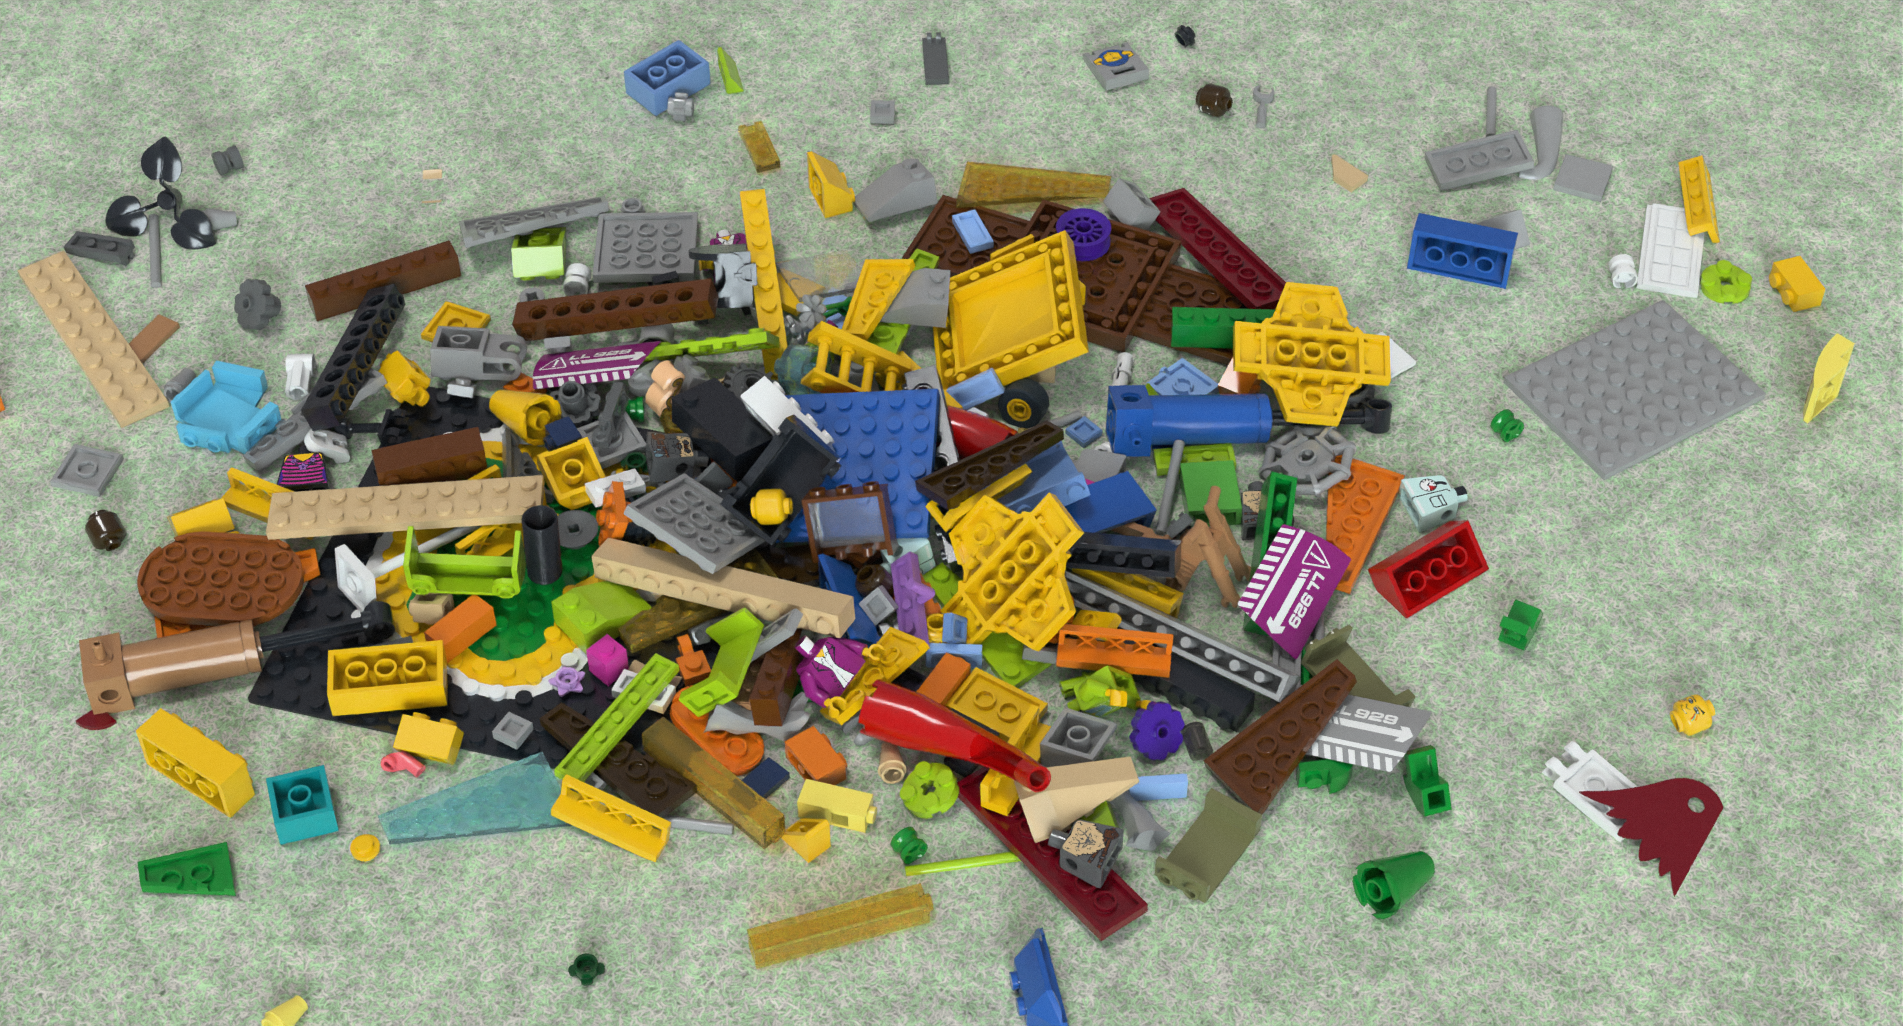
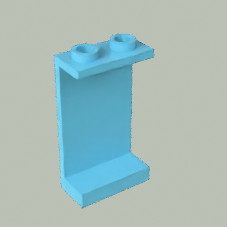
(240, 381)
(217, 410)

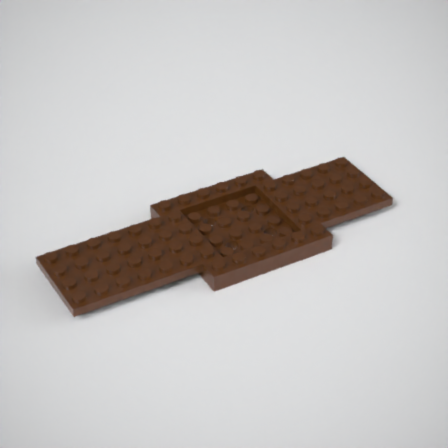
(1134, 293)

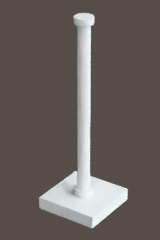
(359, 582)

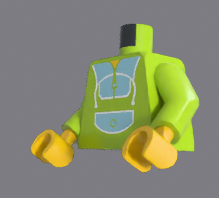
(1106, 693)

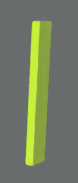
(618, 719)

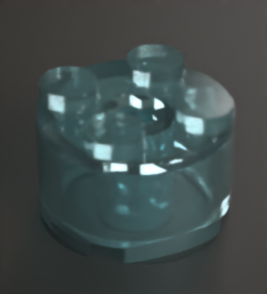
(794, 365)

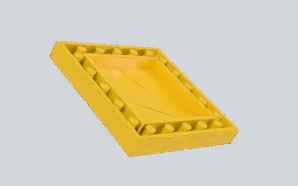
(1013, 315)

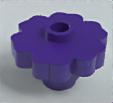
(1157, 730)

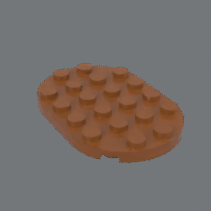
(220, 579)

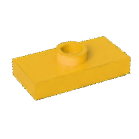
(1097, 619)

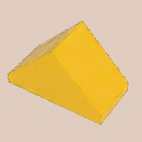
(808, 837)

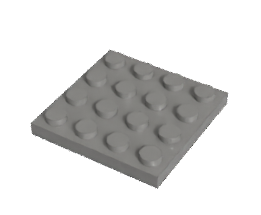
(644, 245)
(693, 523)

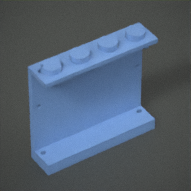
(1050, 473)

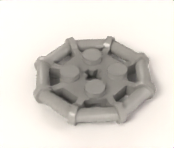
(1296, 446)

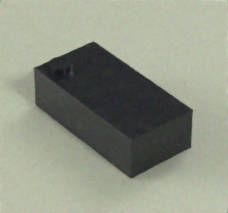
(721, 426)

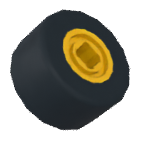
(1023, 403)

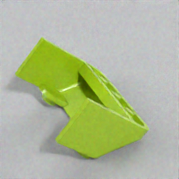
(464, 573)

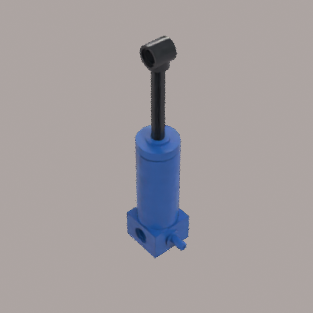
(1144, 420)

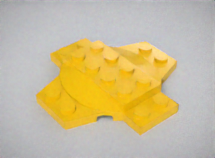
(1311, 354)
(1014, 570)

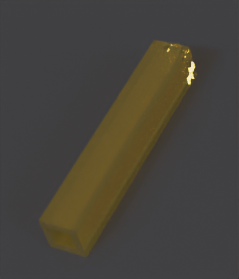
(715, 783)
(839, 925)

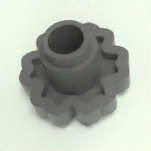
(256, 304)
(578, 402)

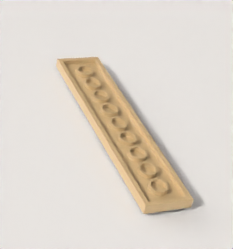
(93, 339)
(401, 506)

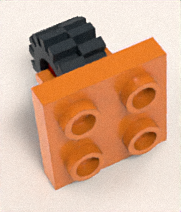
(617, 525)

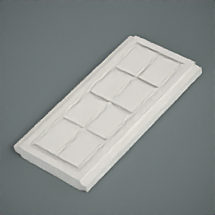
(1668, 253)

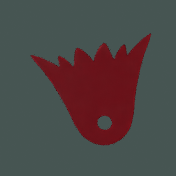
(1664, 821)

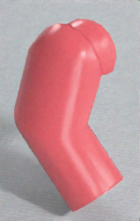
(402, 761)

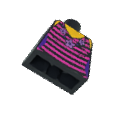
(304, 472)

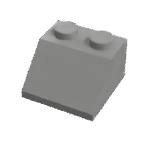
(1075, 739)

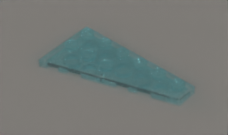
(494, 803)

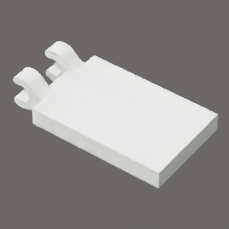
(1588, 773)

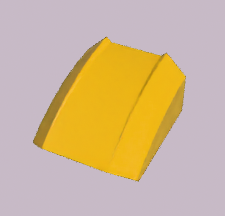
(568, 471)

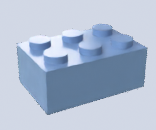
(663, 74)

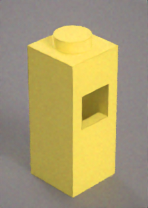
(837, 804)

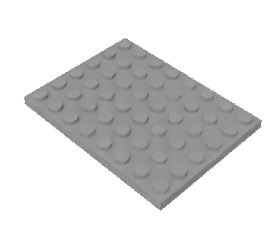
(1633, 389)

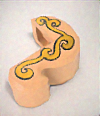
(665, 386)

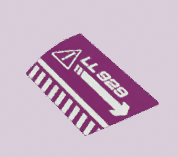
(590, 365)
(1293, 586)

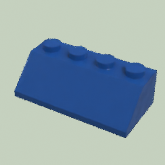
(1462, 250)
(840, 578)

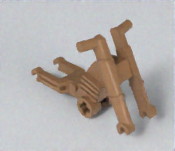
(1203, 544)

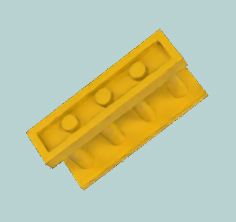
(851, 349)

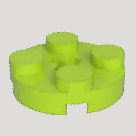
(1739, 282)
(923, 777)

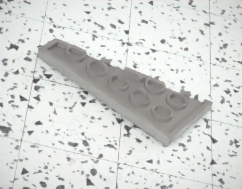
(523, 222)
(293, 431)

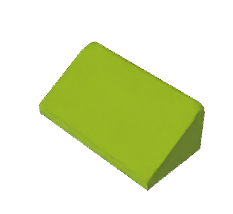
(729, 72)

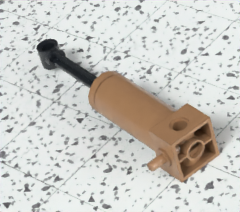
(120, 672)

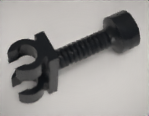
(386, 431)

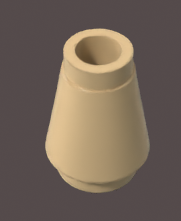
(891, 764)

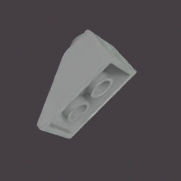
(897, 191)
(921, 299)

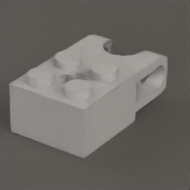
(475, 354)

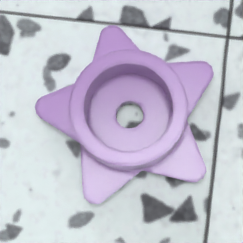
(565, 674)

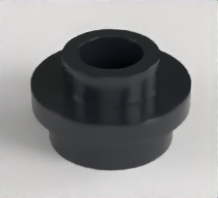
(1185, 36)

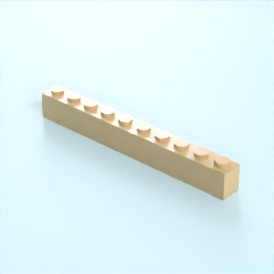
(726, 589)

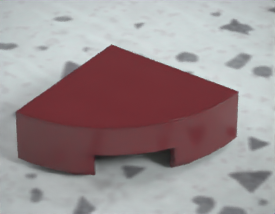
(95, 722)

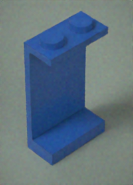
(1112, 504)

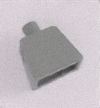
(1100, 464)

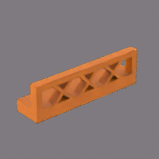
(1133, 659)

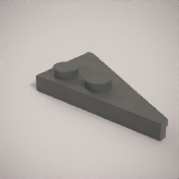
(518, 464)

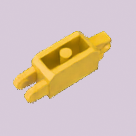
(405, 379)

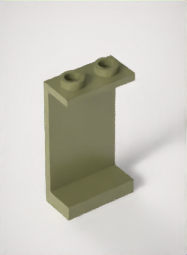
(1334, 646)
(1209, 847)

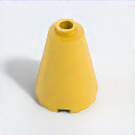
(525, 413)

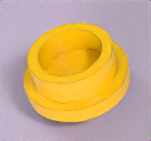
(365, 847)

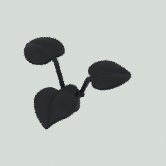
(127, 217)

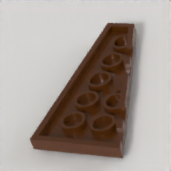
(1268, 750)

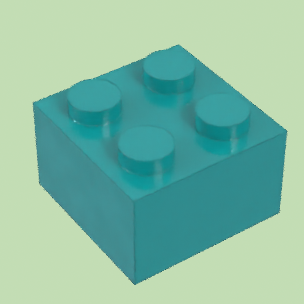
(302, 804)

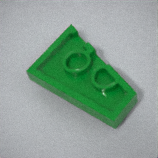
(190, 872)

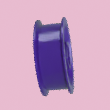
(1088, 231)

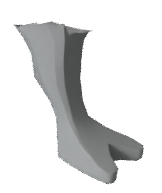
(739, 720)
(1140, 824)

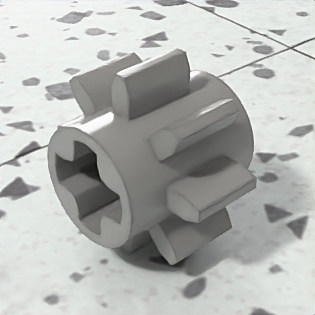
(680, 106)

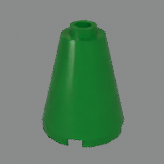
(1392, 881)

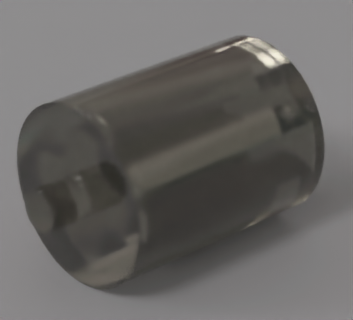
(1196, 741)

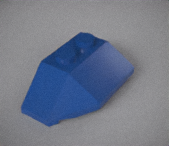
(1037, 984)

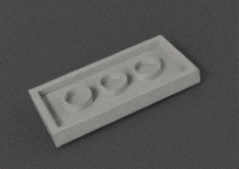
(1479, 160)

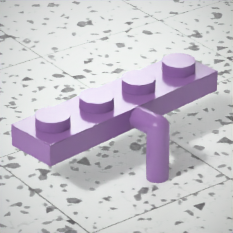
(910, 596)

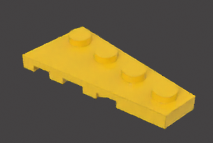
(874, 293)
(900, 652)

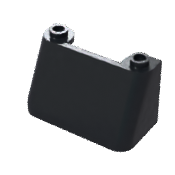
(791, 462)

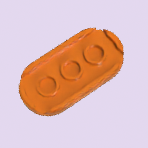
(729, 749)

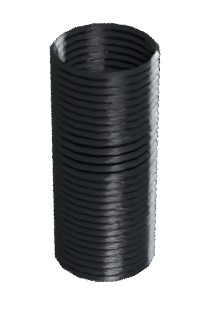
(542, 544)

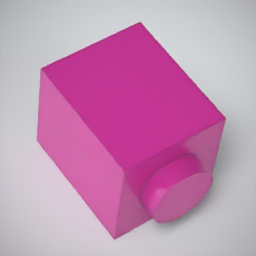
(607, 659)

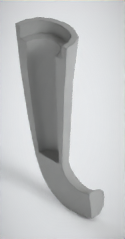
(1547, 130)

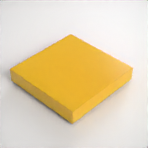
(455, 316)

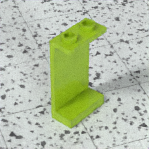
(738, 639)

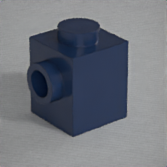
(560, 434)

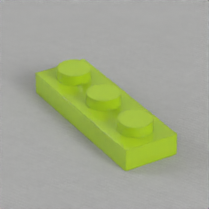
(1198, 453)

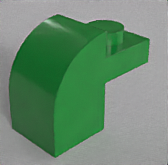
(1520, 625)
(1324, 772)
(1423, 783)

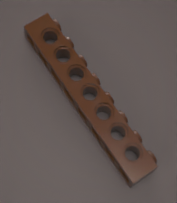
(616, 310)

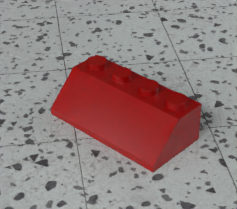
(1429, 567)

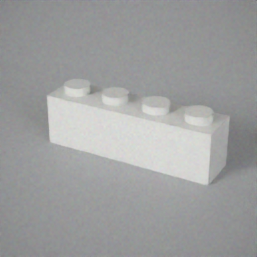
(771, 407)

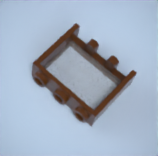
(849, 520)

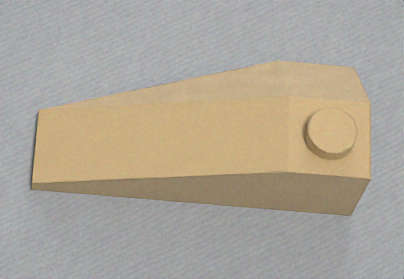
(1074, 793)

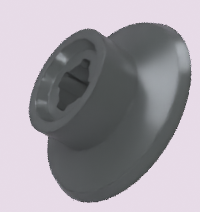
(576, 528)

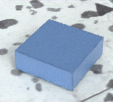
(1084, 432)
(954, 629)

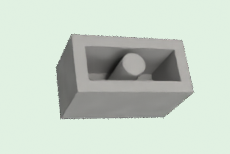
(1131, 205)

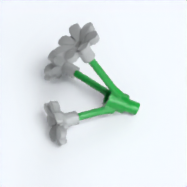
(814, 313)

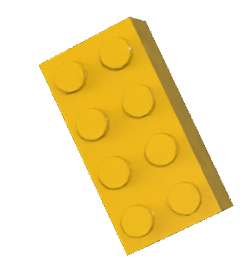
(387, 678)
(196, 762)

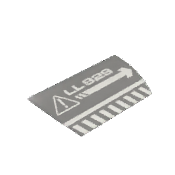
(1369, 733)

